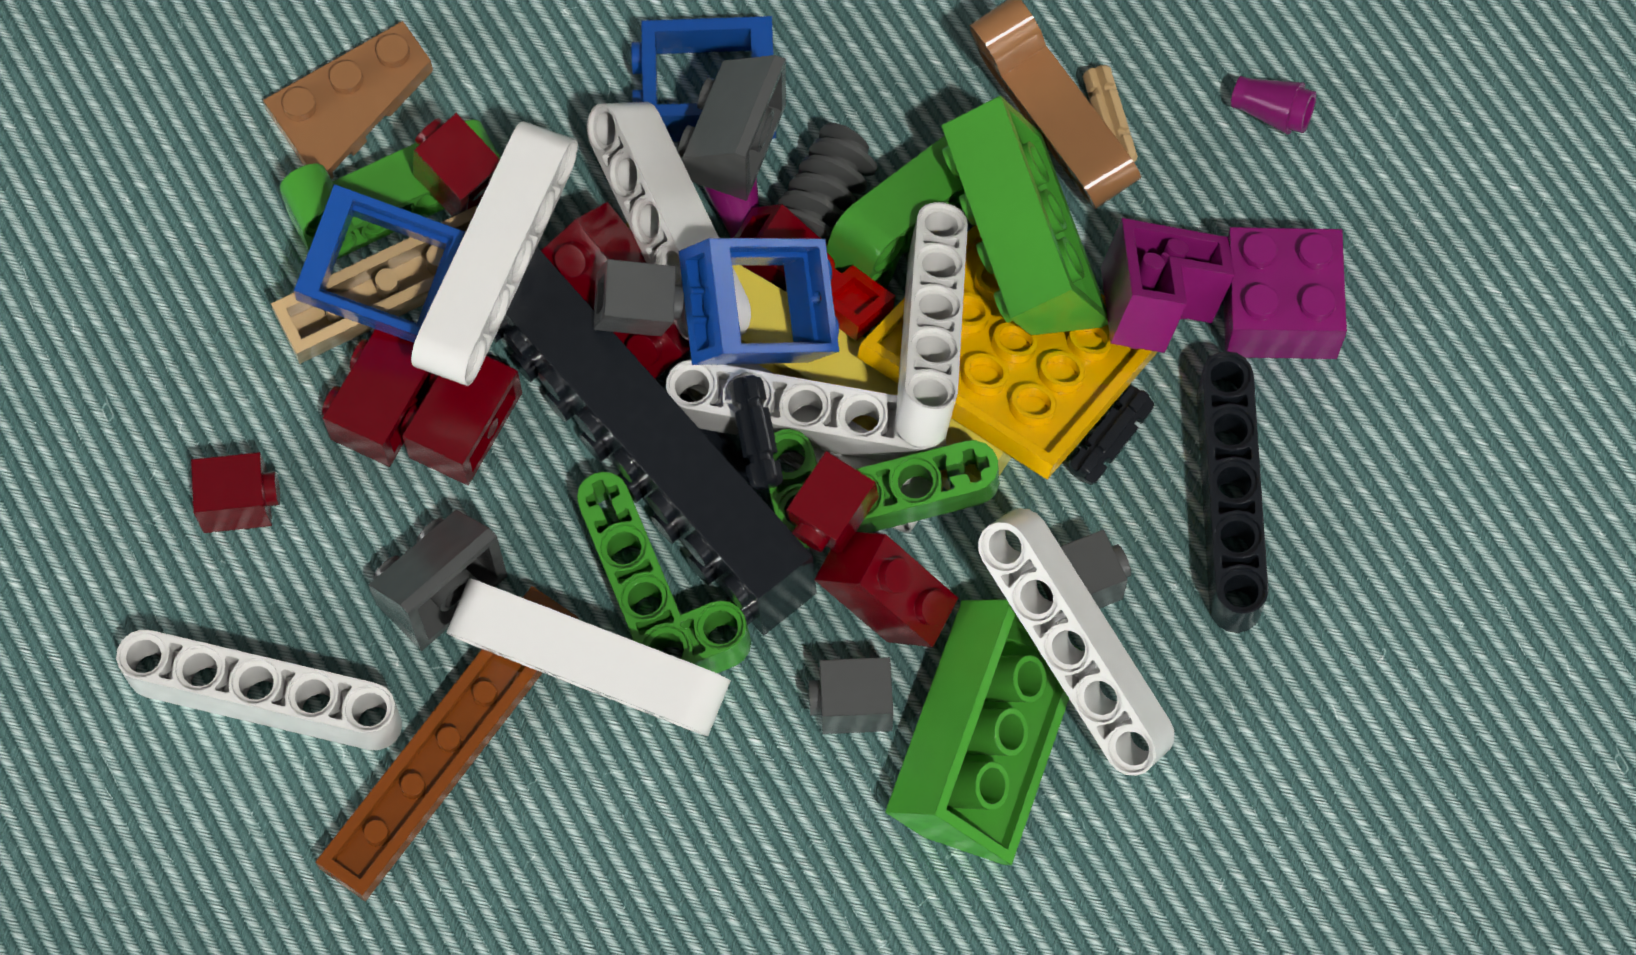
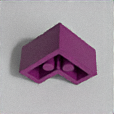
(1162, 276)

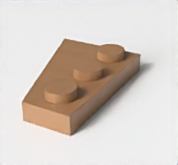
(342, 101)

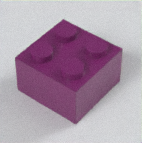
(1286, 293)

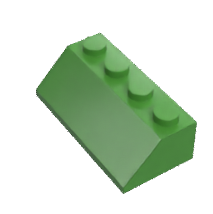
(1022, 221)
(981, 736)

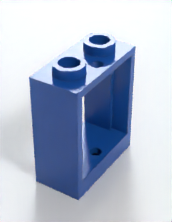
(692, 36)
(327, 243)
(713, 304)

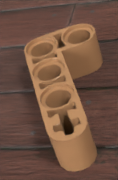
(1052, 102)

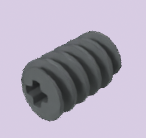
(829, 178)

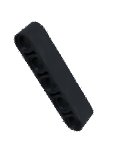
(1230, 516)

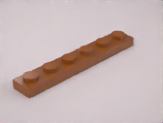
(429, 767)

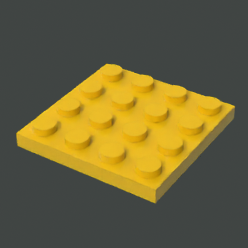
(1018, 388)

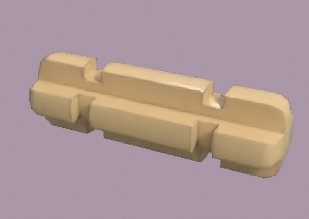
(1107, 103)

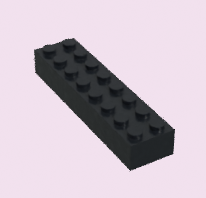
(655, 449)

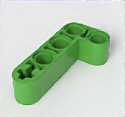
(387, 180)
(882, 222)
(892, 505)
(645, 579)

